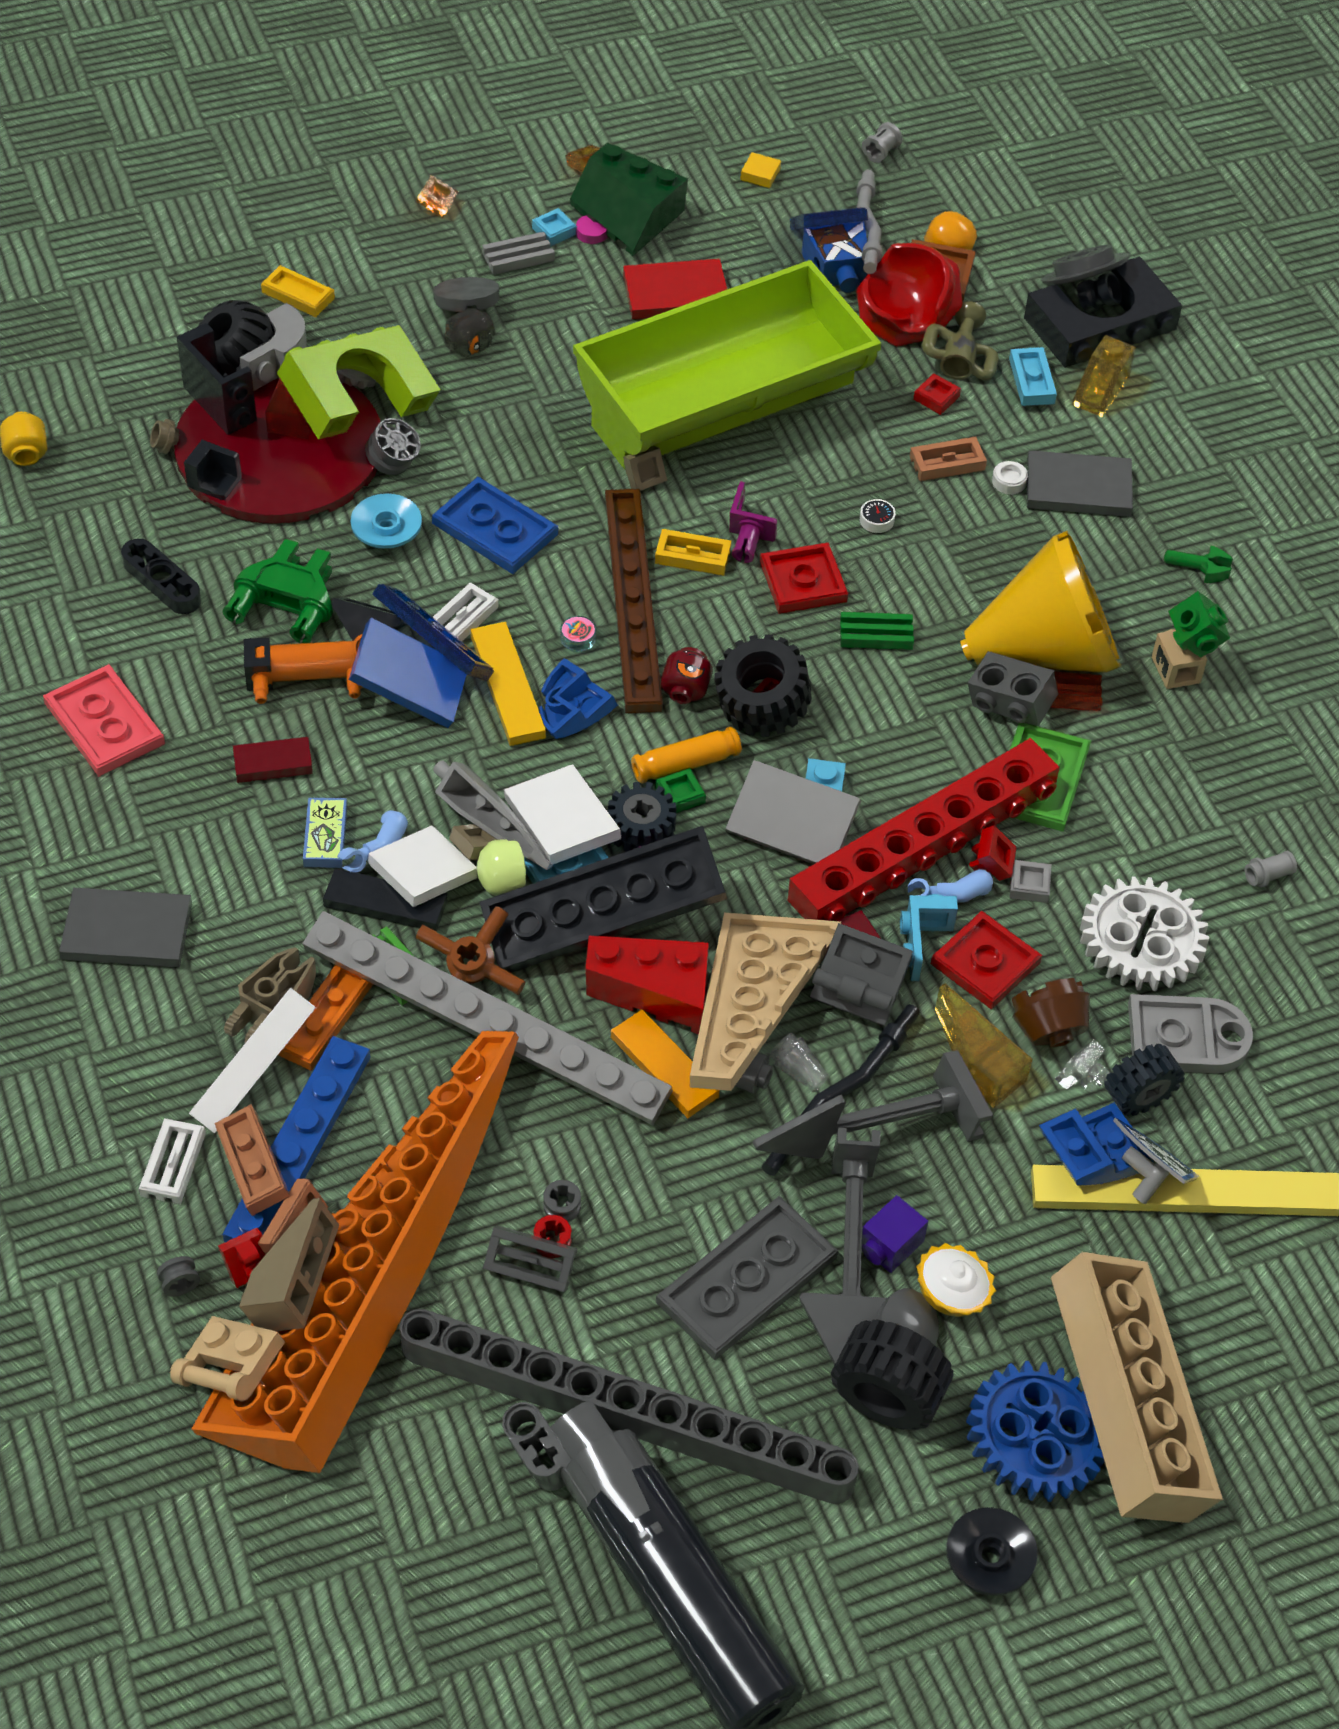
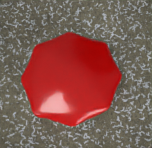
(909, 293)

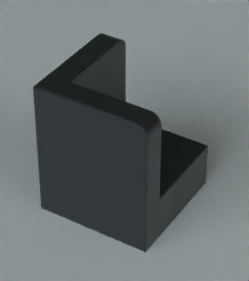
(213, 470)

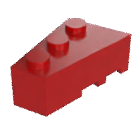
(650, 975)

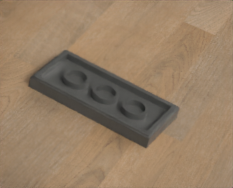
(746, 1277)

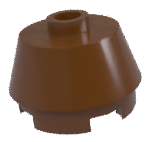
(1053, 1013)

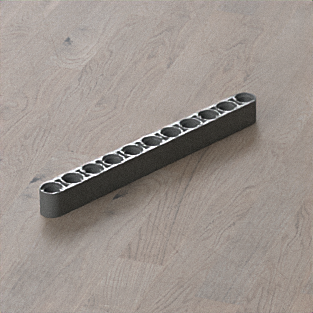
(649, 1402)

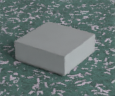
(1030, 881)

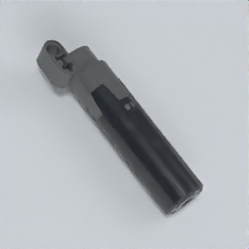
(663, 1560)

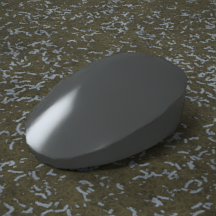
(912, 1311)

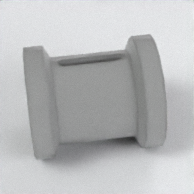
(878, 145)

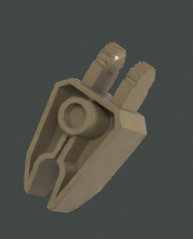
(267, 986)

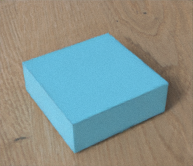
(555, 225)

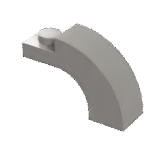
(268, 358)

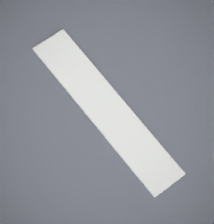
(252, 1059)

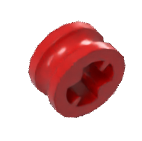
(553, 1223)

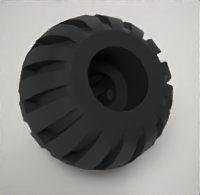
(237, 331)

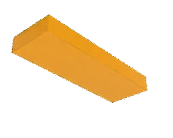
(661, 1058)

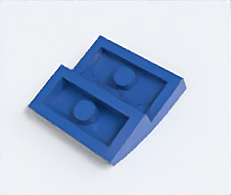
(1091, 1145)

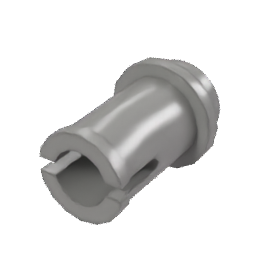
(1262, 871)

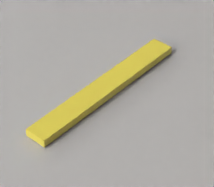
(1210, 1193)

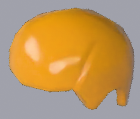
(951, 230)

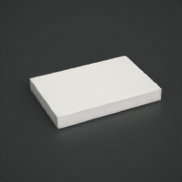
(562, 814)

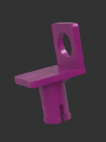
(749, 527)

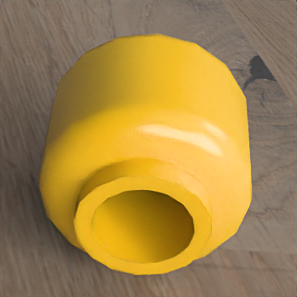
(23, 438)

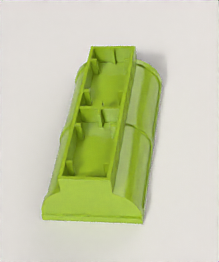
(722, 361)

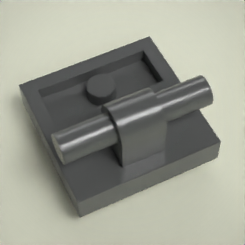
(861, 974)

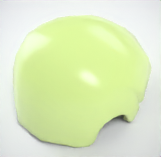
(501, 867)

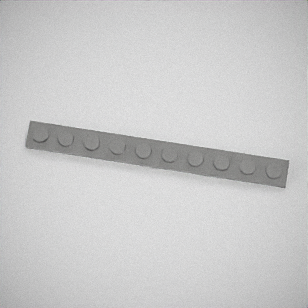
(479, 1011)

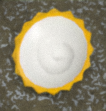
(955, 1280)

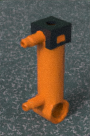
(297, 662)

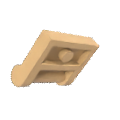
(231, 1347)

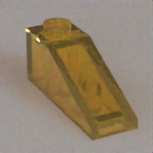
(990, 1055)

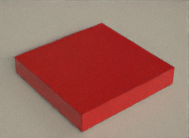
(803, 577)
(986, 959)

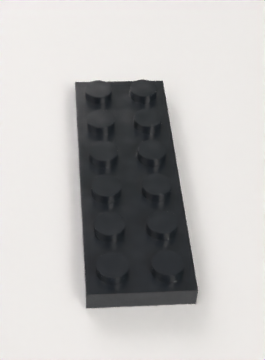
(605, 899)

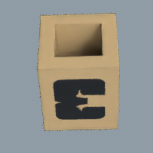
(1176, 665)

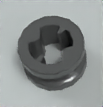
(562, 1188)
(178, 1276)

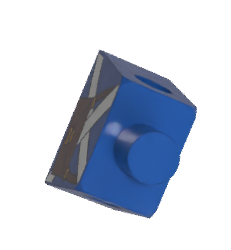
(837, 252)

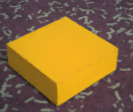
(760, 170)

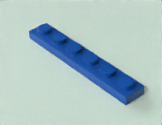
(308, 1125)

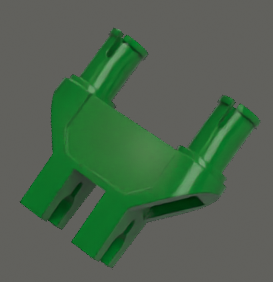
(286, 586)

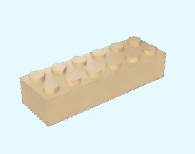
(1135, 1389)

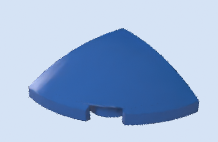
(572, 701)

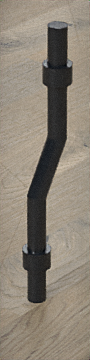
(889, 1040)

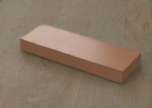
(251, 1160)

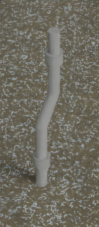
(872, 249)

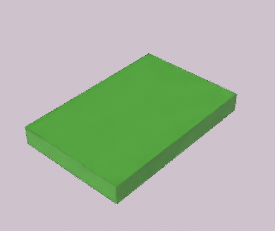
(1070, 755)

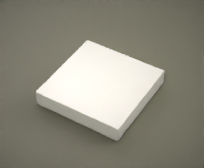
(422, 866)

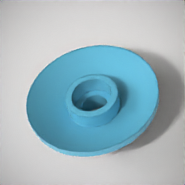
(386, 520)

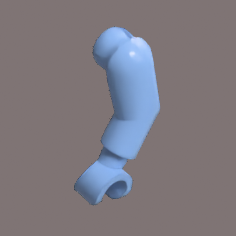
(392, 830)
(970, 886)

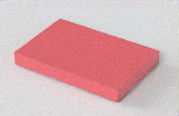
(104, 720)

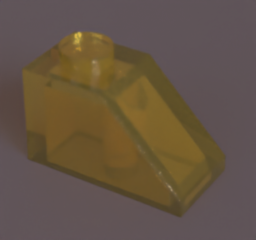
(1104, 376)

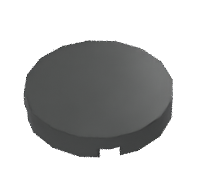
(464, 292)

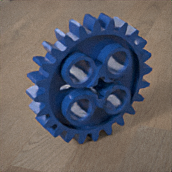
(1017, 1456)

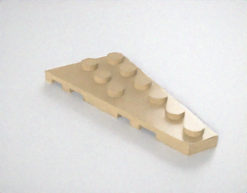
(752, 984)

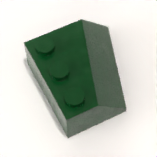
(629, 196)

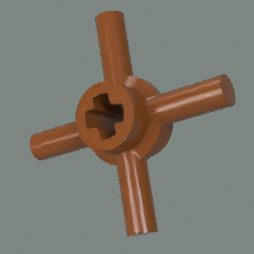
(469, 947)

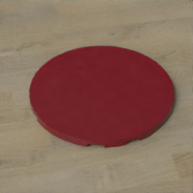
(280, 473)

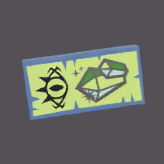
(325, 832)

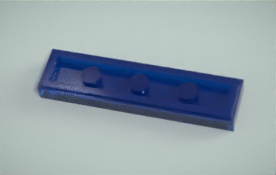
(433, 632)

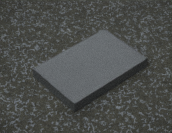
(1079, 483)
(126, 927)

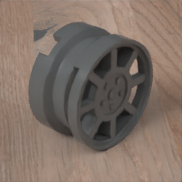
(391, 447)

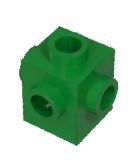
(1199, 624)

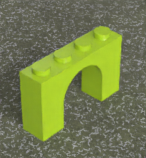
(381, 354)

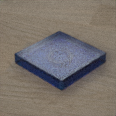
(828, 218)

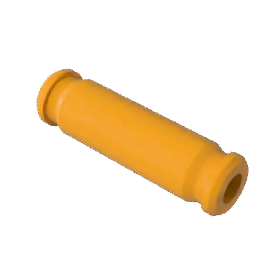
(686, 754)

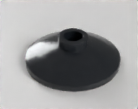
(997, 1533)

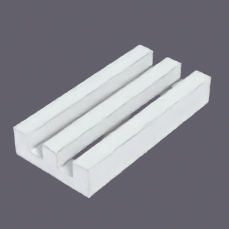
(469, 616)
(163, 1189)

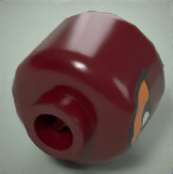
(687, 675)

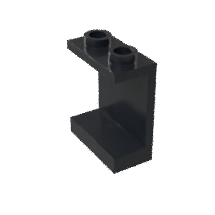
(225, 399)

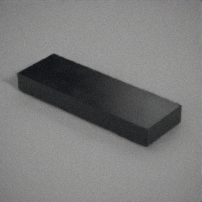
(379, 900)

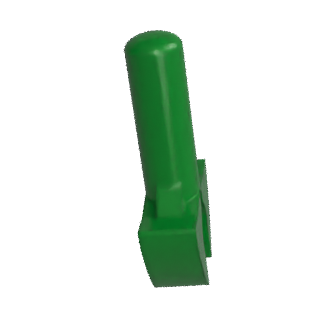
(1215, 564)

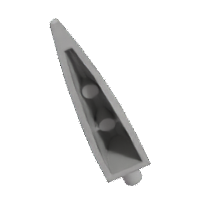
(485, 809)

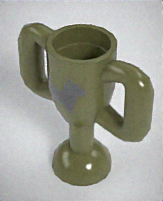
(961, 348)

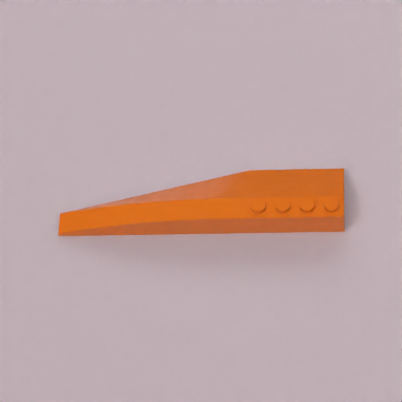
(370, 1275)

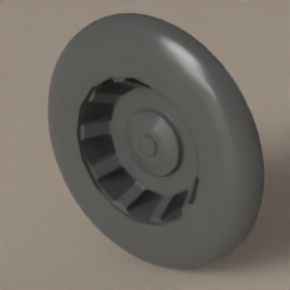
(1085, 264)

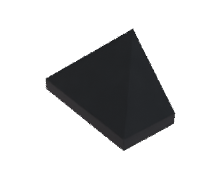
(356, 614)

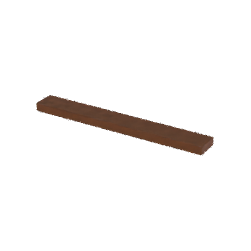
(633, 602)

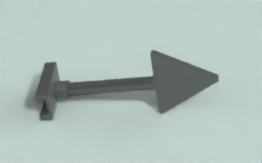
(812, 1131)
(836, 1314)

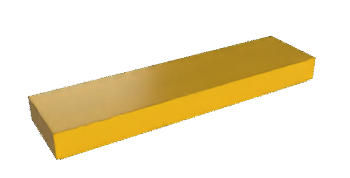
(509, 684)

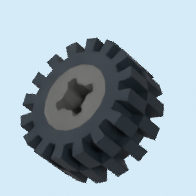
(627, 812)
(1144, 1079)

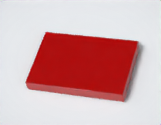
(669, 285)

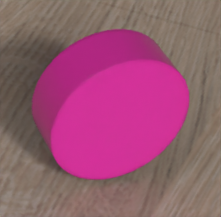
(590, 231)

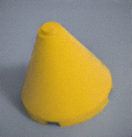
(1047, 616)

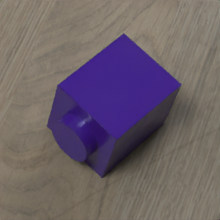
(893, 1234)

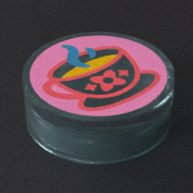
(578, 633)

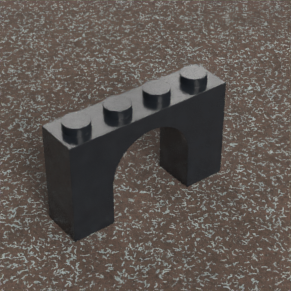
(1076, 335)

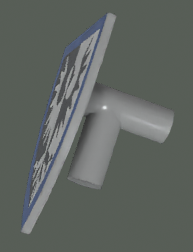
(1153, 1173)

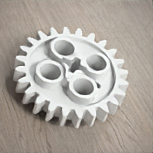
(1121, 915)

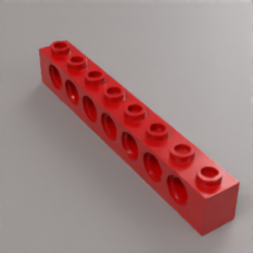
(924, 833)

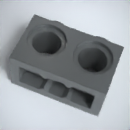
(1013, 688)

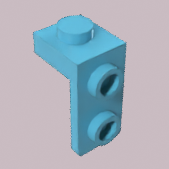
(925, 914)

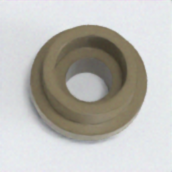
(164, 436)

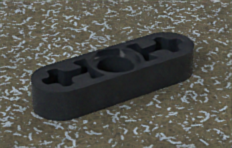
(165, 589)

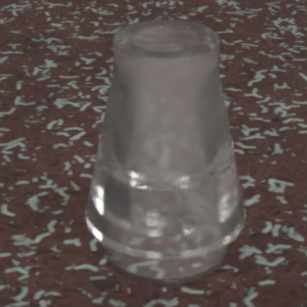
(798, 1061)

